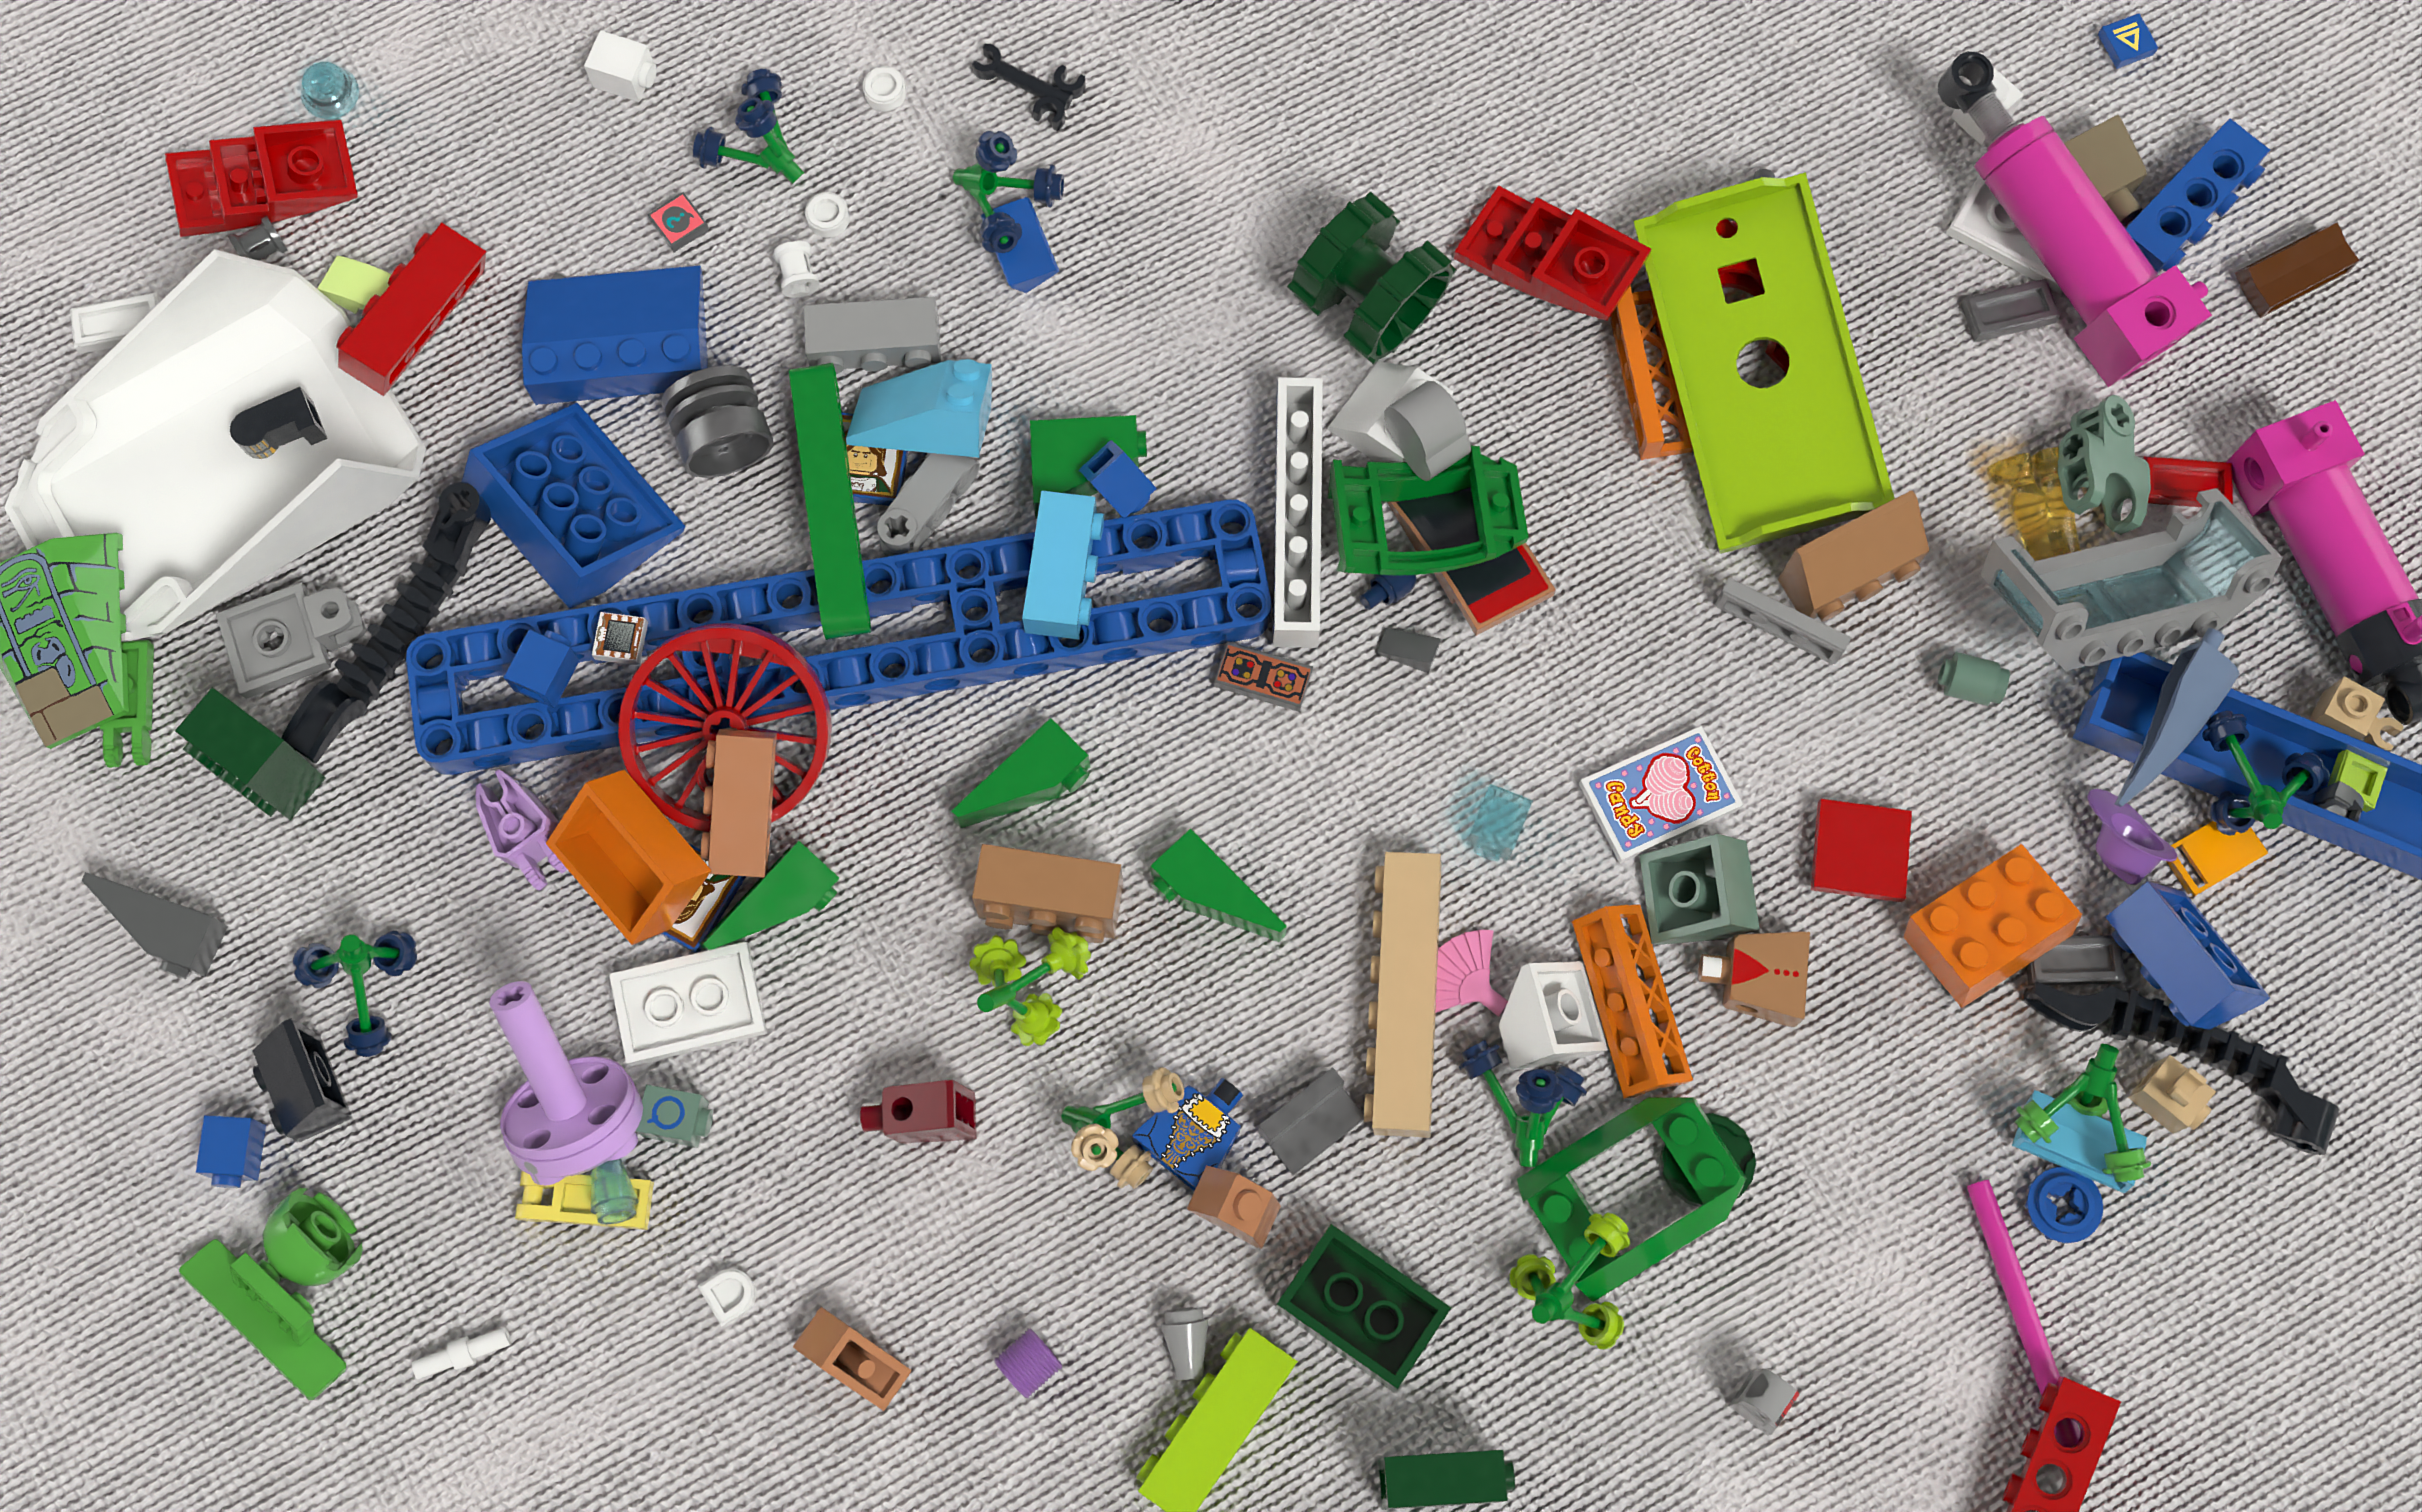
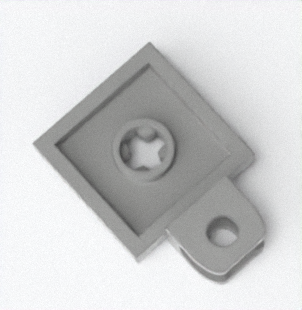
(308, 628)

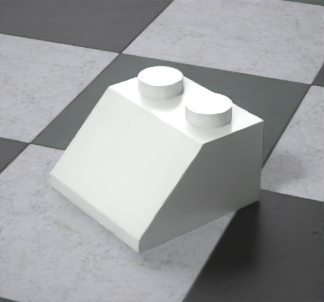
(1362, 417)

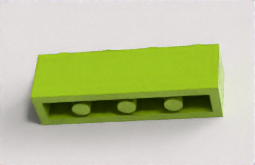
(1218, 1424)

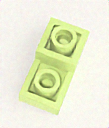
(353, 283)

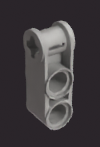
(925, 502)

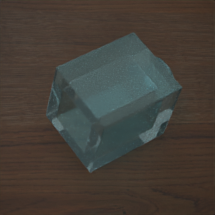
(1498, 823)

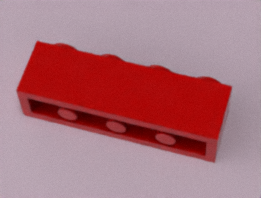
(410, 308)

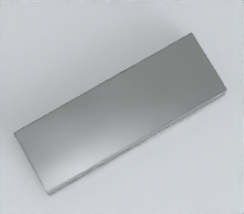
(1782, 621)

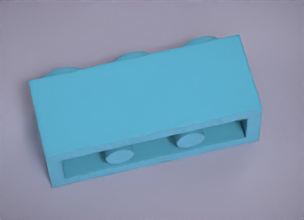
(1062, 565)

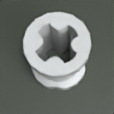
(796, 269)

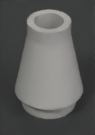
(1186, 1340)

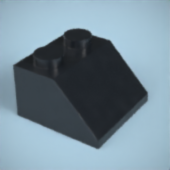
(299, 1081)

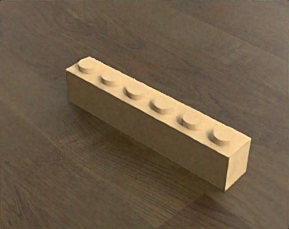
(1405, 995)

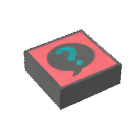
(678, 222)

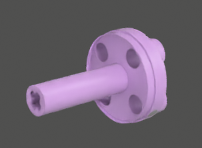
(568, 1110)

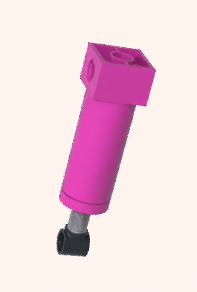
(2075, 233)

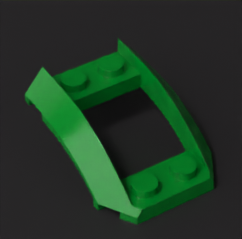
(1360, 519)
(1567, 1213)

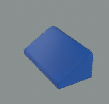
(1031, 259)

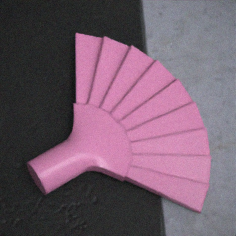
(1465, 973)

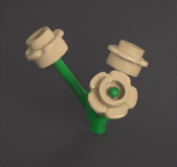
(1097, 1144)

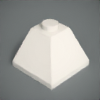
(1551, 1016)

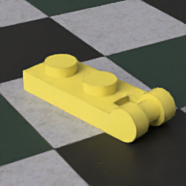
(573, 1202)

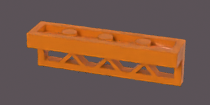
(1639, 375)
(1625, 1000)

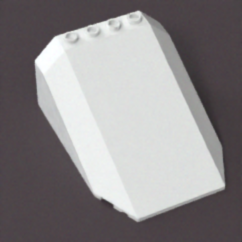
(153, 457)

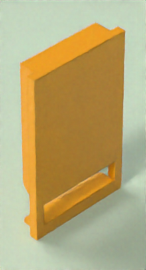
(2215, 855)

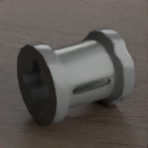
(258, 241)

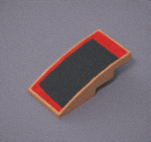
(1484, 591)

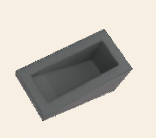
(1409, 648)

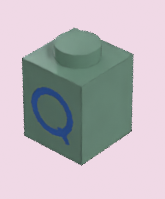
(674, 1116)

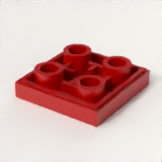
(1861, 850)

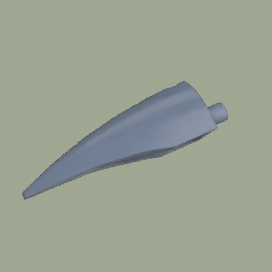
(2184, 706)

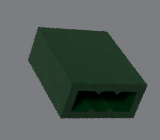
(1445, 1479)

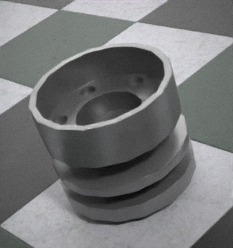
(717, 421)

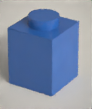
(1118, 479)
(542, 667)
(230, 1150)

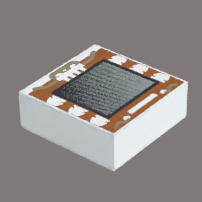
(620, 638)

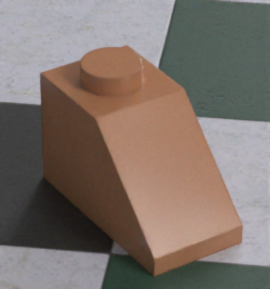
(1235, 1205)
(852, 1358)

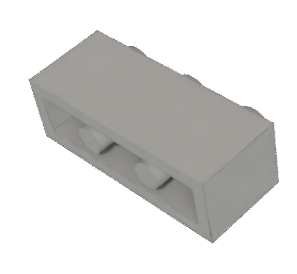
(873, 334)

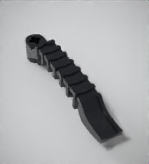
(449, 545)
(2301, 1117)

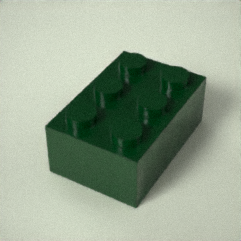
(248, 756)
(1362, 1308)

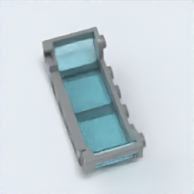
(2137, 589)

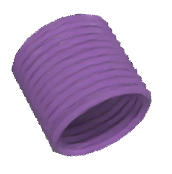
(1028, 1363)

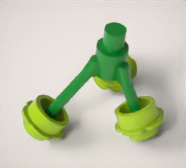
(1535, 1281)

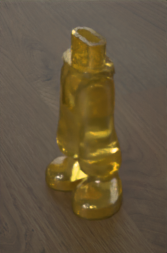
(2038, 514)

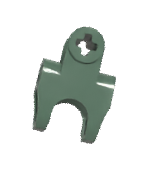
(2103, 459)

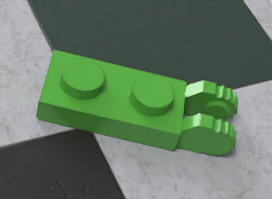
(139, 719)

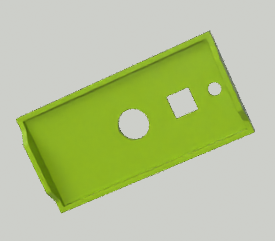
(1783, 452)

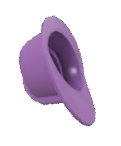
(2126, 840)

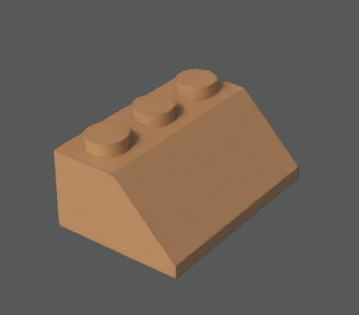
(1856, 559)

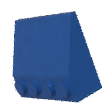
(613, 334)
(571, 503)

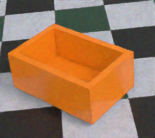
(628, 856)
(1992, 925)

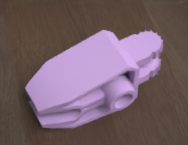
(518, 827)

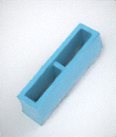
(2079, 1143)

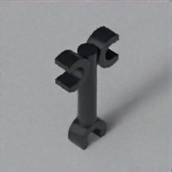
(1052, 97)

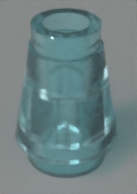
(612, 1193)

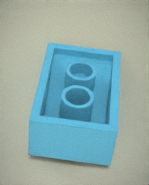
(927, 410)

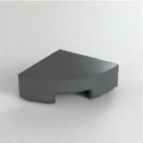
(2340, 800)

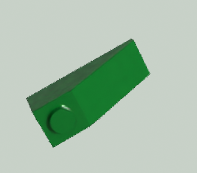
(1030, 776)
(1208, 887)
(787, 891)

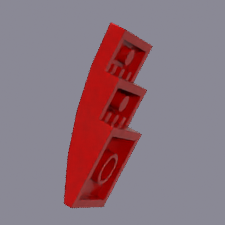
(272, 174)
(1552, 253)

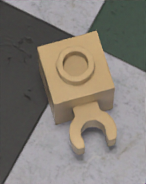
(2353, 711)
(2173, 1095)

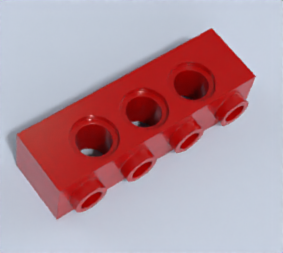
(2095, 1416)

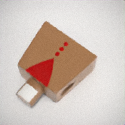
(1762, 975)

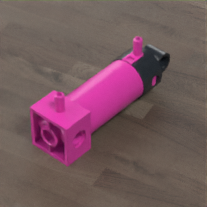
(2307, 484)

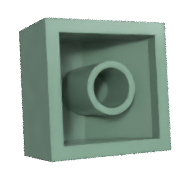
(1699, 891)

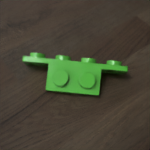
(265, 1315)

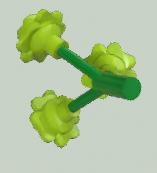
(1001, 963)

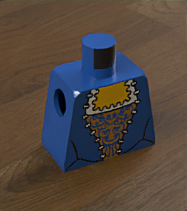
(1194, 1134)

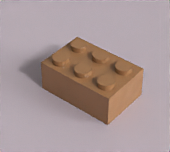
(1047, 892)

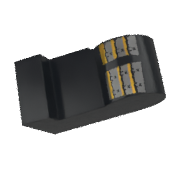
(276, 423)

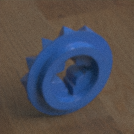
(2084, 1199)

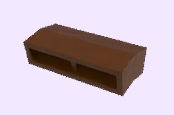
(2296, 269)

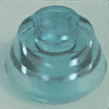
(328, 90)

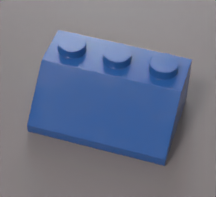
(2184, 957)

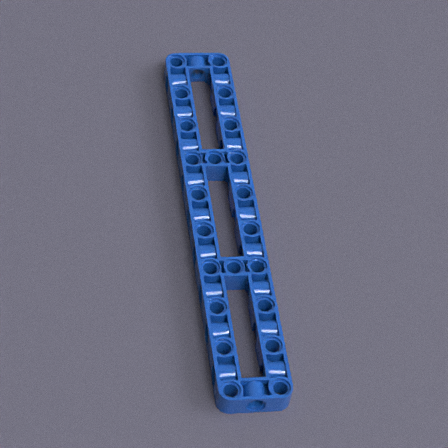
(850, 675)

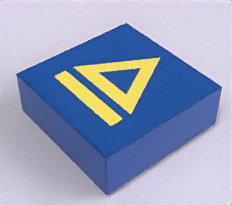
(2127, 41)

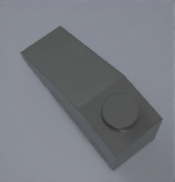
(165, 930)

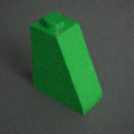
(1065, 445)

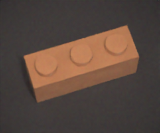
(739, 802)

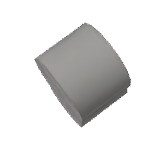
(1428, 429)

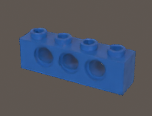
(2229, 152)

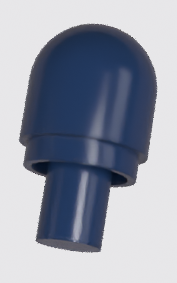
(1387, 589)

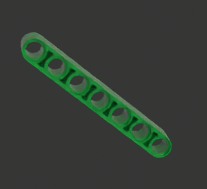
(829, 502)

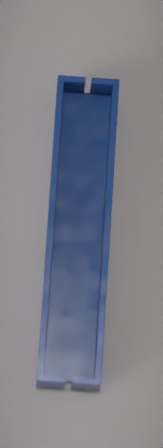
(2122, 712)

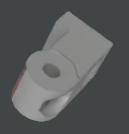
(1764, 1400)

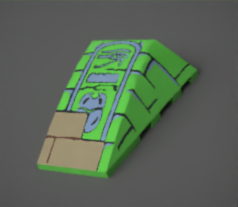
(65, 634)

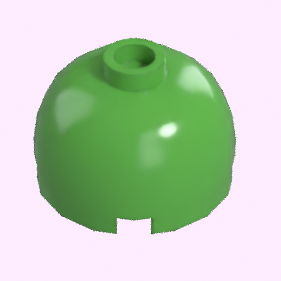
(310, 1239)

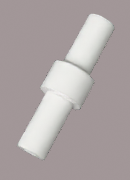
(461, 1353)

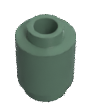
(1973, 679)

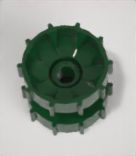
(1353, 262)

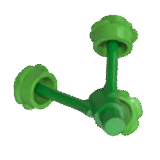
(2090, 1095)

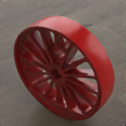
(739, 641)

